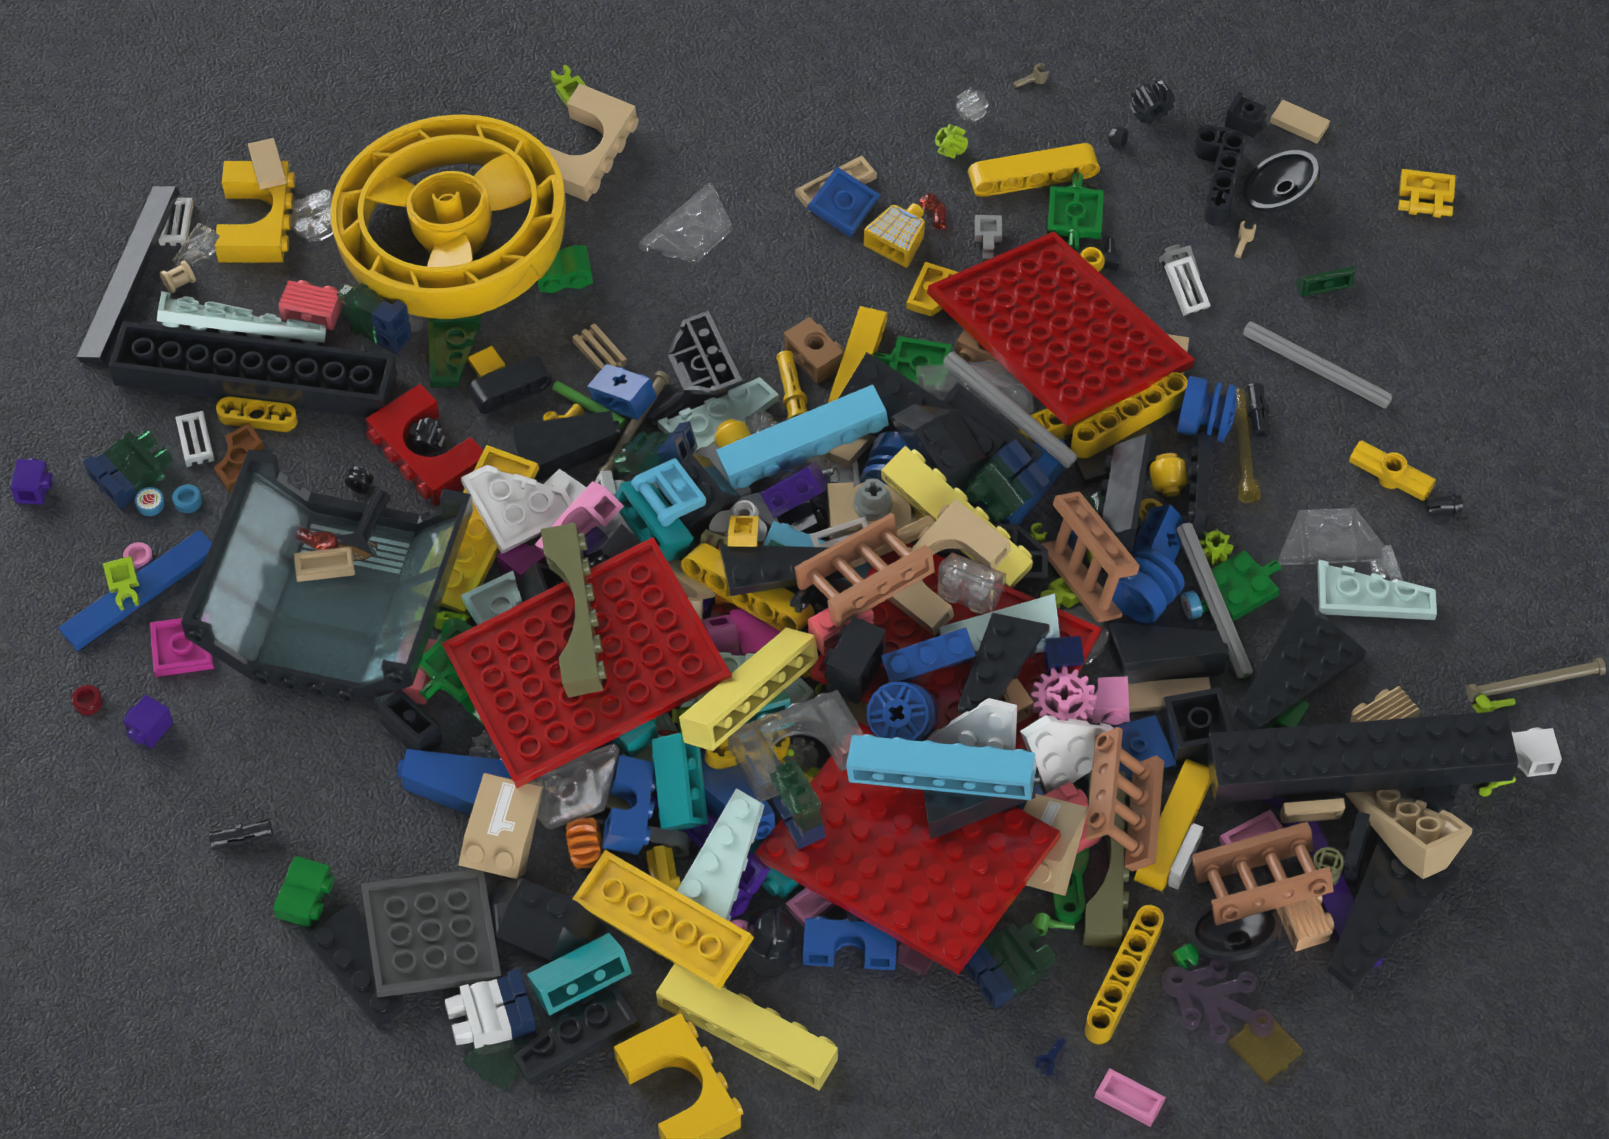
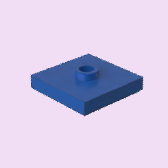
(843, 202)
(1145, 740)

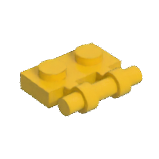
(1426, 186)

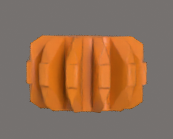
(584, 842)

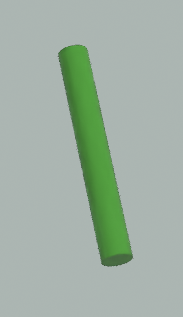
(584, 401)

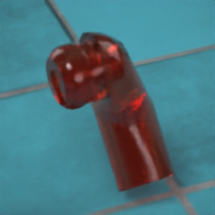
(932, 202)
(317, 540)

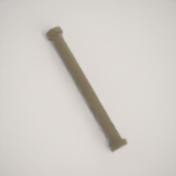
(660, 380)
(1596, 667)

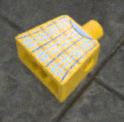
(896, 233)

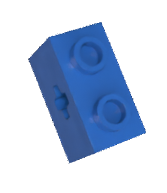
(622, 391)
(1160, 532)

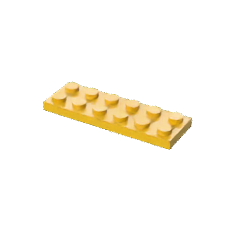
(478, 546)
(663, 919)

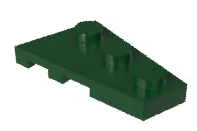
(450, 347)

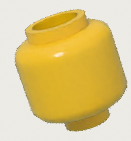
(730, 432)
(1168, 474)

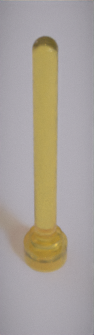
(1248, 489)

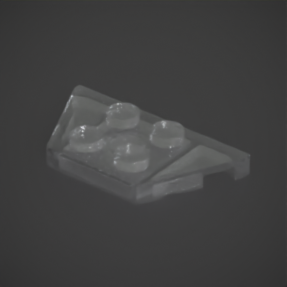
(691, 228)
(1331, 537)
(577, 787)

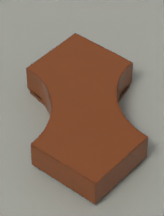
(238, 445)

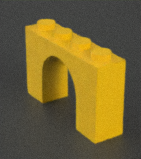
(262, 240)
(675, 1045)

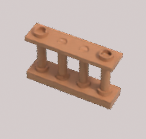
(1106, 551)
(877, 587)
(1144, 799)
(1255, 852)

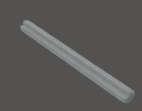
(1318, 364)
(1010, 409)
(1214, 600)

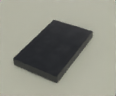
(1093, 468)

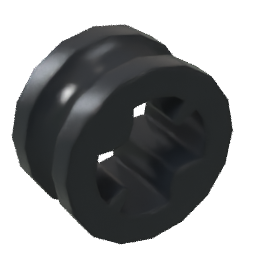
(359, 479)

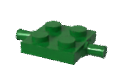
(1075, 211)
(913, 353)
(1244, 584)
(440, 669)

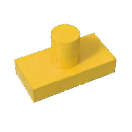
(743, 531)

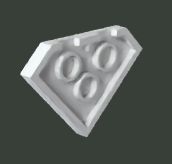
(514, 505)
(987, 725)
(1062, 749)

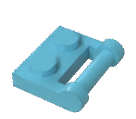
(675, 485)

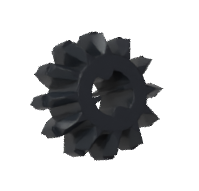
(1152, 101)

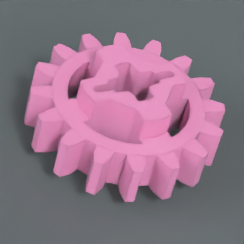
(1078, 696)

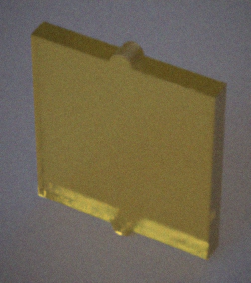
(1266, 1054)

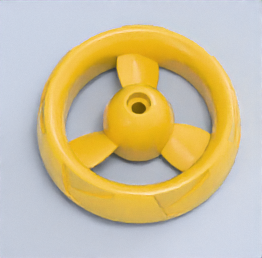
(452, 213)

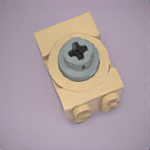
(868, 500)

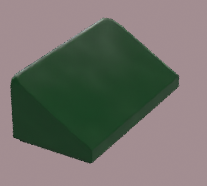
(1326, 281)

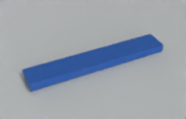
(152, 581)

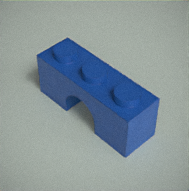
(930, 655)
(628, 829)
(826, 936)

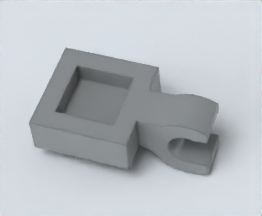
(989, 231)

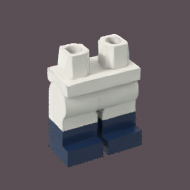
(493, 1011)

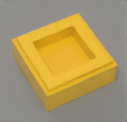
(485, 361)

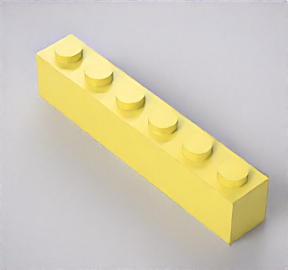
(929, 493)
(749, 689)
(749, 1026)

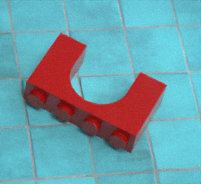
(431, 475)

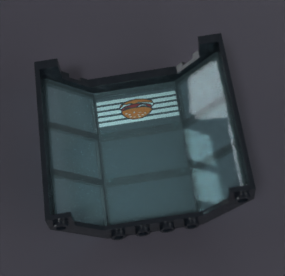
(330, 634)

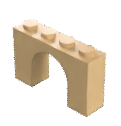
(613, 120)
(954, 529)

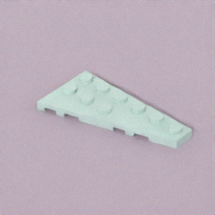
(231, 319)

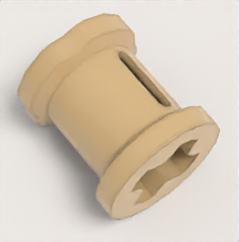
(177, 277)

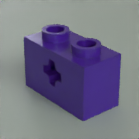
(794, 489)

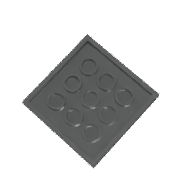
(430, 932)

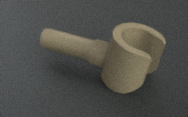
(1038, 76)

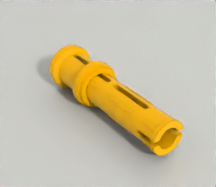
(794, 398)

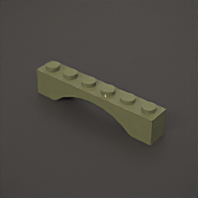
(579, 661)
(1104, 912)

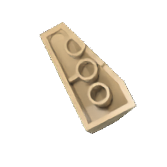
(1415, 834)

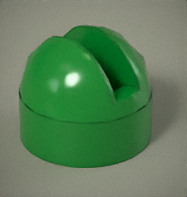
(1184, 955)

